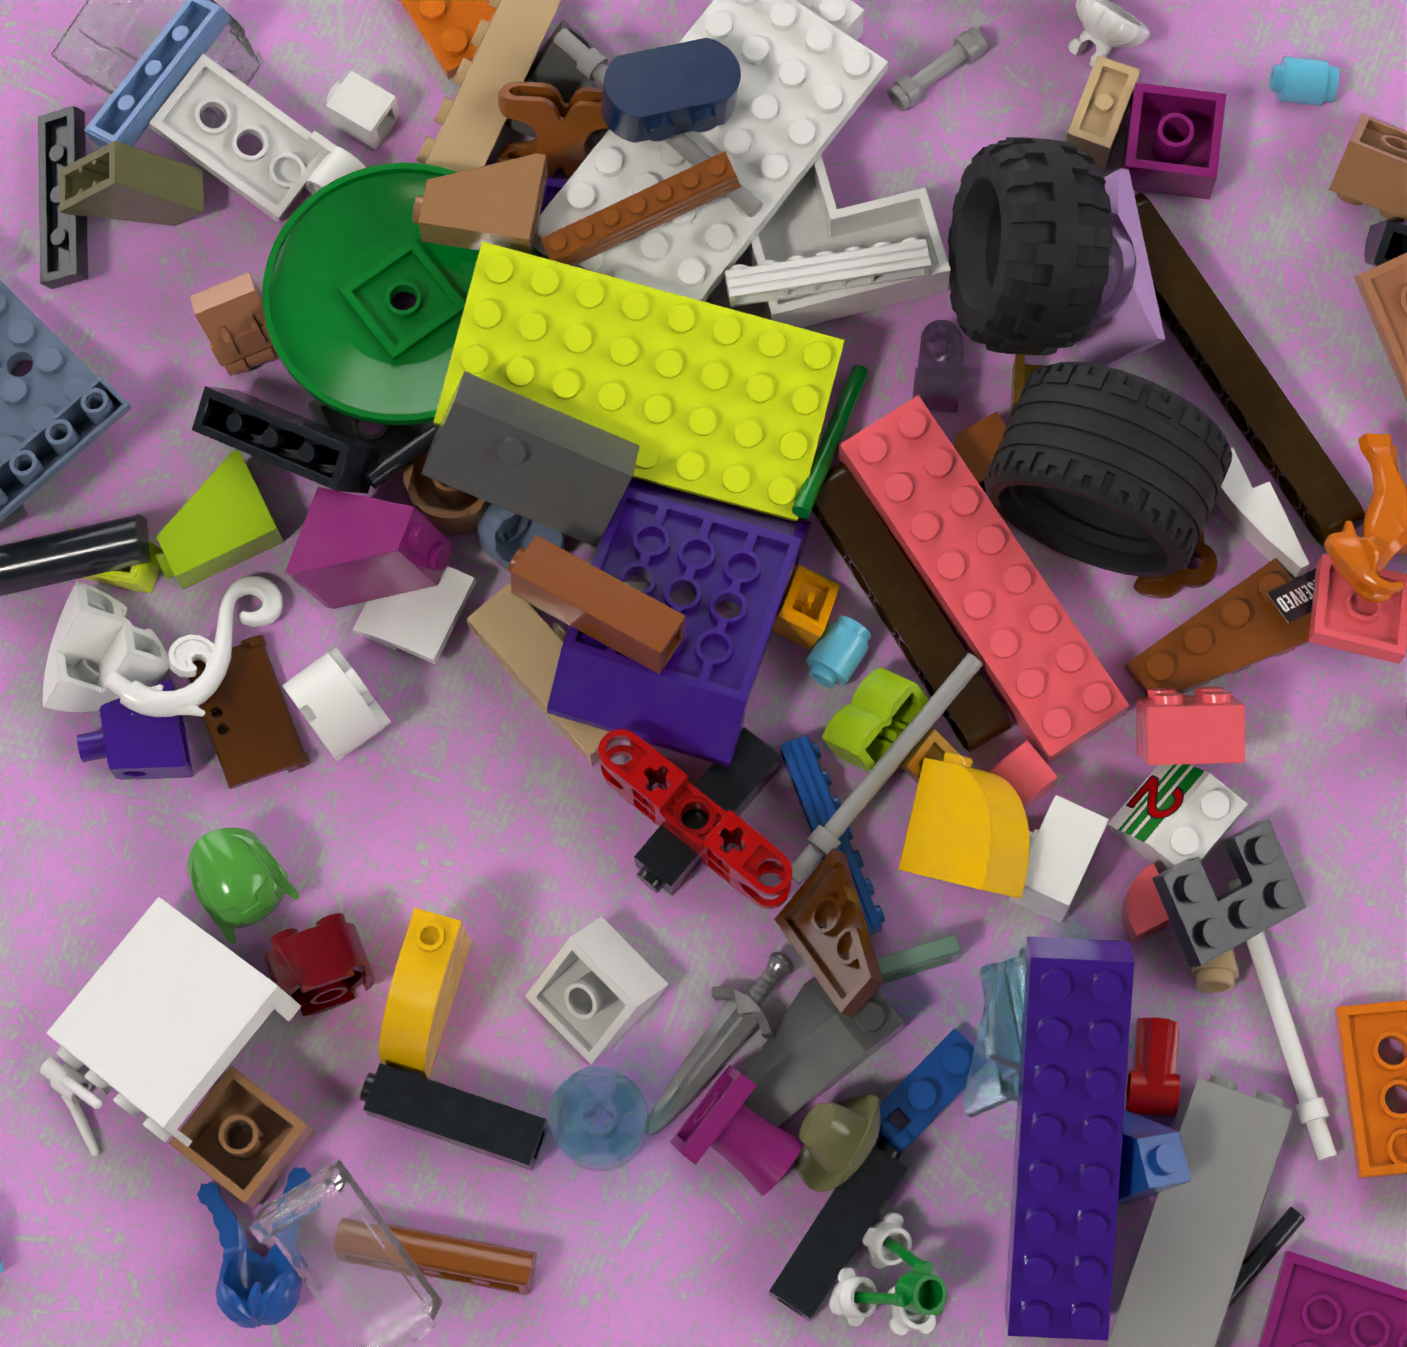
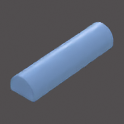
(158, 73)

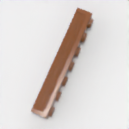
(642, 211)

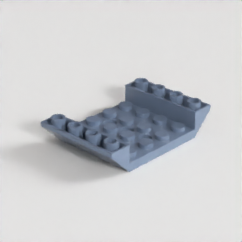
(49, 410)

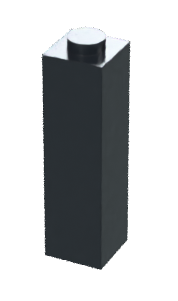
(666, 859)
(454, 1116)
(838, 1232)

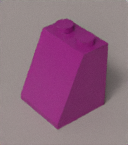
(365, 550)

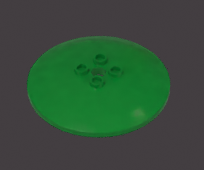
(334, 289)

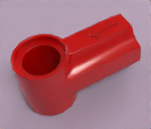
(1153, 1081)

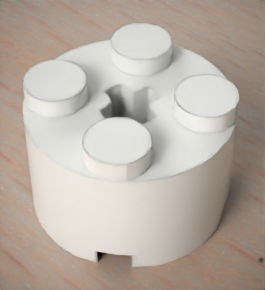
(336, 704)

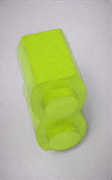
(874, 718)

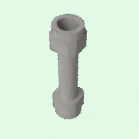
(967, 48)

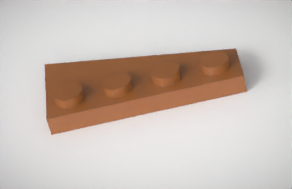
(1223, 637)

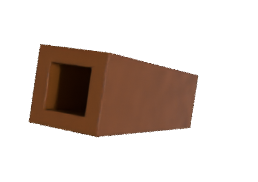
(596, 603)

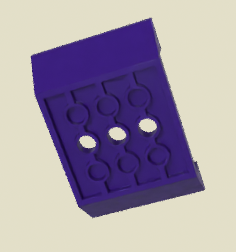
(707, 683)

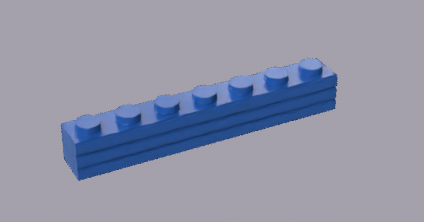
(818, 807)

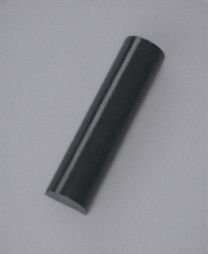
(74, 554)

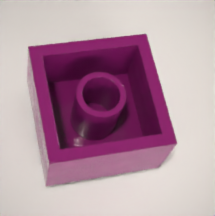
(1174, 140)

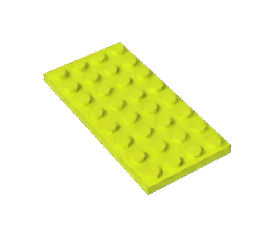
(704, 390)

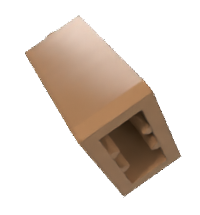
(484, 204)

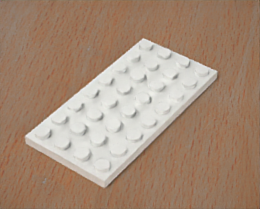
(791, 102)

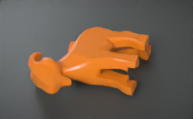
(1384, 526)

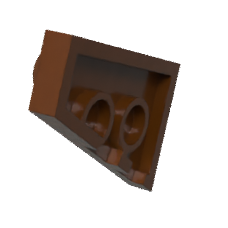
(832, 934)

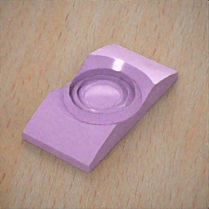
(1129, 307)

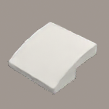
(418, 619)

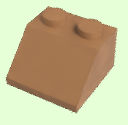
(1375, 169)

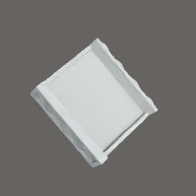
(166, 1018)

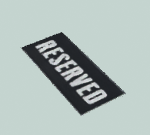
(1296, 597)

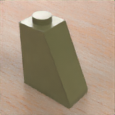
(131, 186)

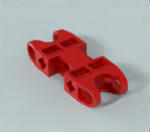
(723, 830)

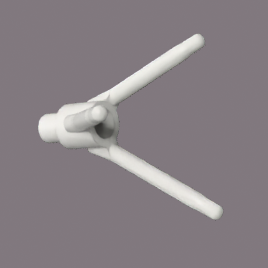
(74, 1089)

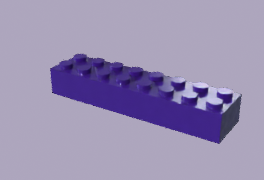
(1068, 1137)

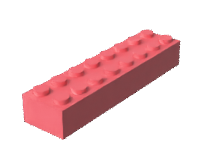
(982, 580)

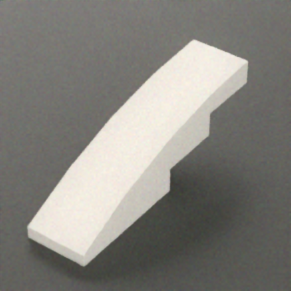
(1261, 519)

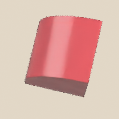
(1026, 773)
(1143, 908)

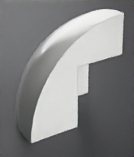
(93, 643)

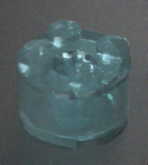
(579, 1098)

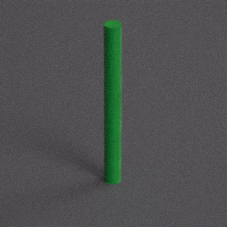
(830, 441)

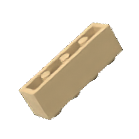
(530, 656)

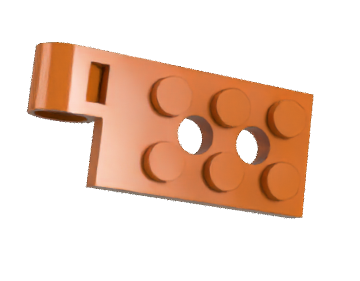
(1376, 1131)

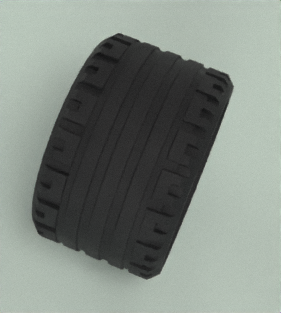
(1108, 469)

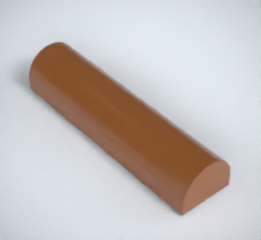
(468, 1260)

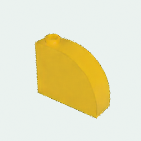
(967, 828)
(422, 991)

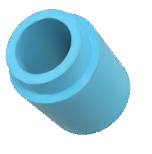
(1304, 81)
(838, 652)

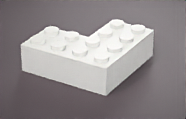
(813, 224)

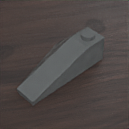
(815, 1051)

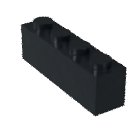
(285, 439)

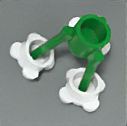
(915, 1297)

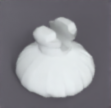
(1107, 27)

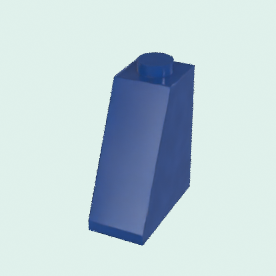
(1150, 1159)

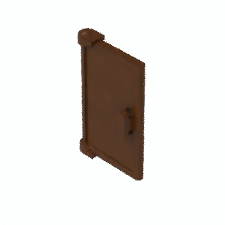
(255, 727)

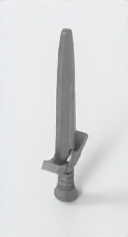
(720, 1041)

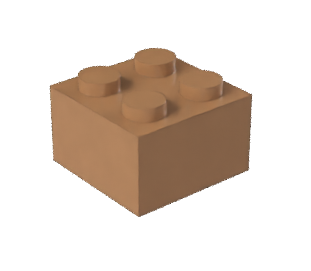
(243, 1137)

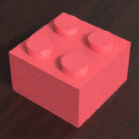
(1190, 727)

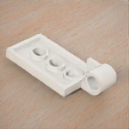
(289, 155)

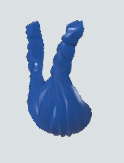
(251, 1287)

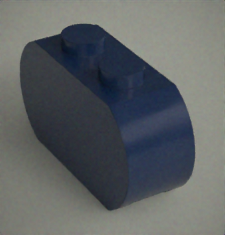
(670, 90)

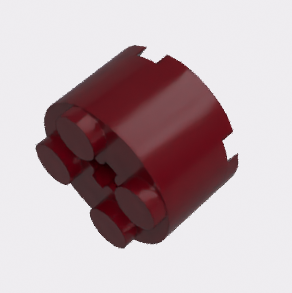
(319, 964)

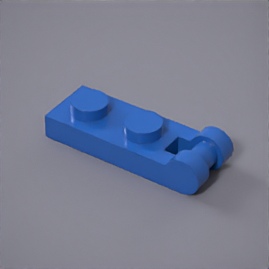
(927, 1090)

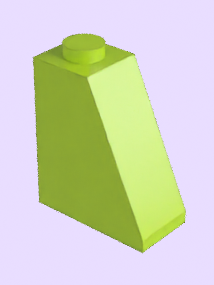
(217, 526)

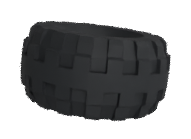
(1029, 246)

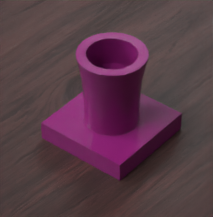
(738, 1133)

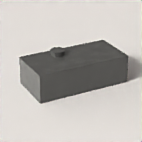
(530, 459)

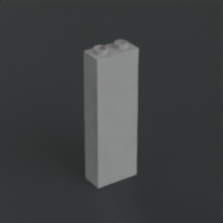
(1206, 1225)

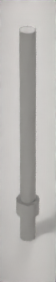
(594, 65)
(826, 838)

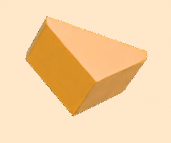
(806, 607)

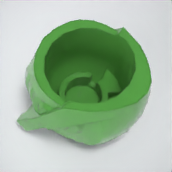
(236, 878)

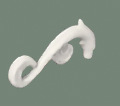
(216, 656)

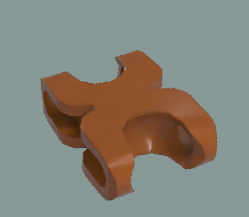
(560, 127)

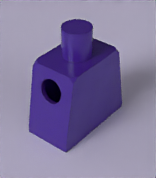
(138, 743)

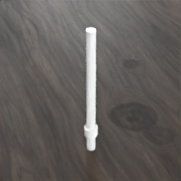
(1310, 1109)

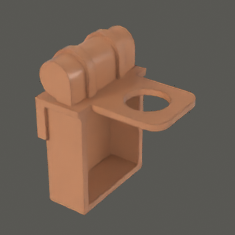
(235, 324)

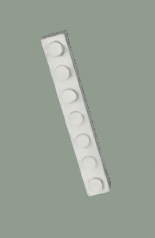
(827, 272)

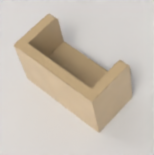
(1103, 109)

